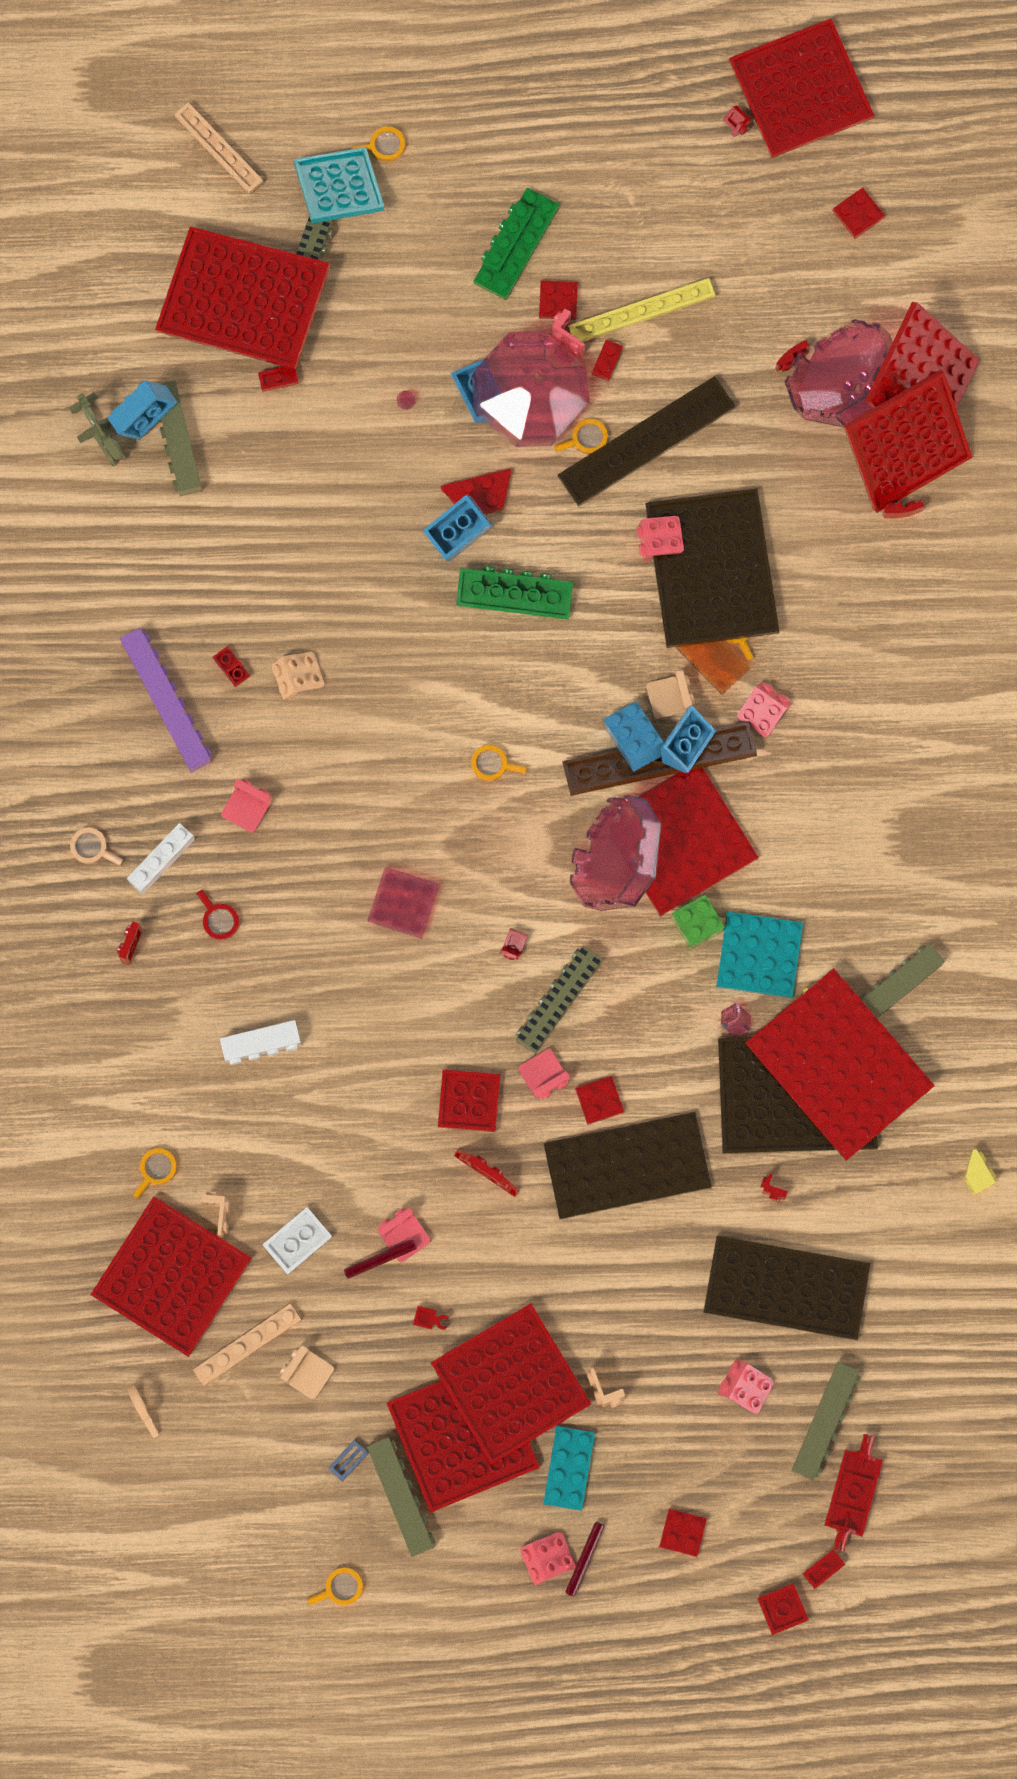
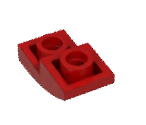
(786, 361)
(898, 511)
(231, 666)

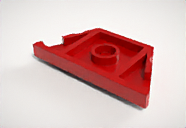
(486, 490)
(493, 1174)

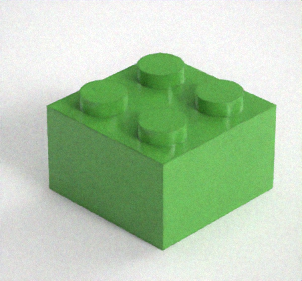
(697, 922)

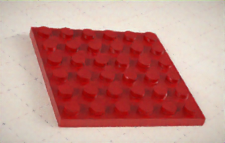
(801, 88)
(919, 351)
(908, 441)
(696, 841)
(171, 1276)
(510, 1383)
(446, 1453)

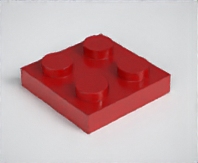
(858, 213)
(556, 297)
(132, 938)
(599, 1100)
(683, 1532)
(782, 1609)

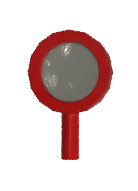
(219, 920)

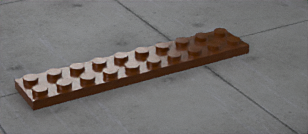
(612, 770)

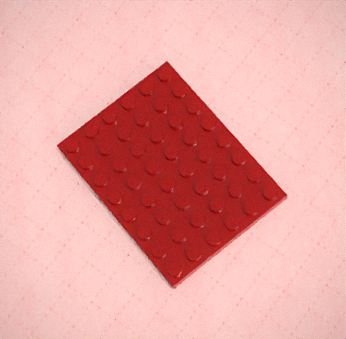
(242, 297)
(840, 1064)

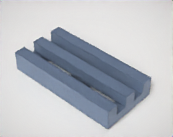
(343, 1454)

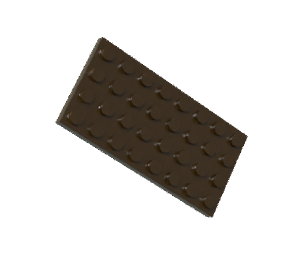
(627, 1165)
(786, 1288)

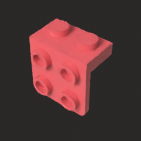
(561, 323)
(659, 537)
(764, 708)
(246, 805)
(544, 1074)
(403, 1229)
(746, 1386)
(547, 1558)

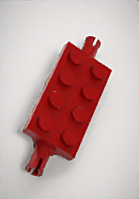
(853, 1492)

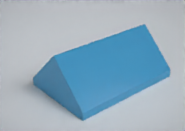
(464, 384)
(687, 740)

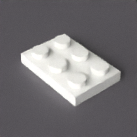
(297, 1240)

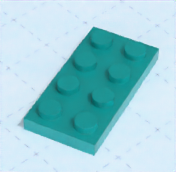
(568, 1468)

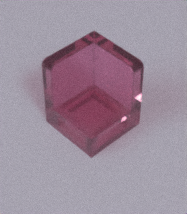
(735, 1020)

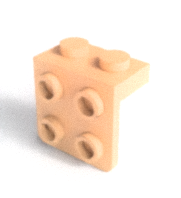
(297, 674)
(670, 696)
(213, 1199)
(306, 1372)
(613, 1399)

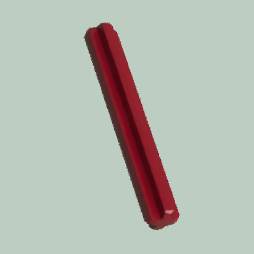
(380, 1259)
(584, 1559)

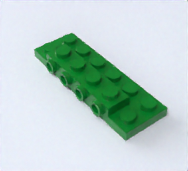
(515, 243)
(514, 592)

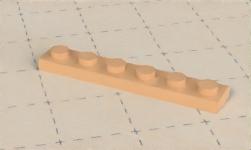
(218, 148)
(247, 1344)

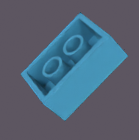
(142, 409)
(458, 528)
(634, 736)

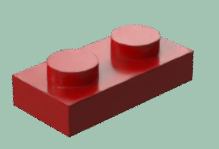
(607, 360)
(277, 378)
(823, 1569)

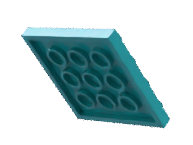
(338, 185)
(759, 955)

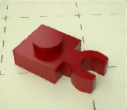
(426, 1318)

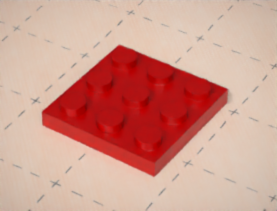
(469, 1100)

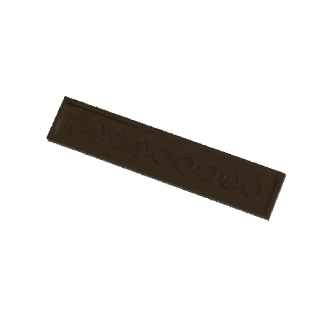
(646, 441)

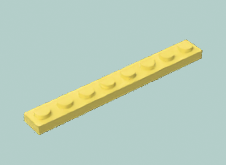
(642, 310)

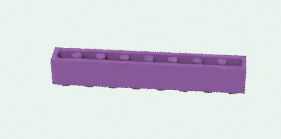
(165, 700)

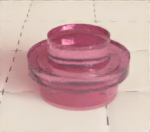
(405, 400)

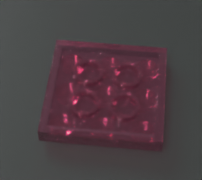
(403, 902)

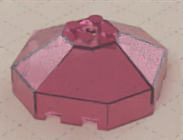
(826, 384)
(519, 405)
(612, 871)

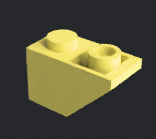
(977, 1174)

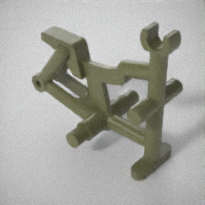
(98, 430)

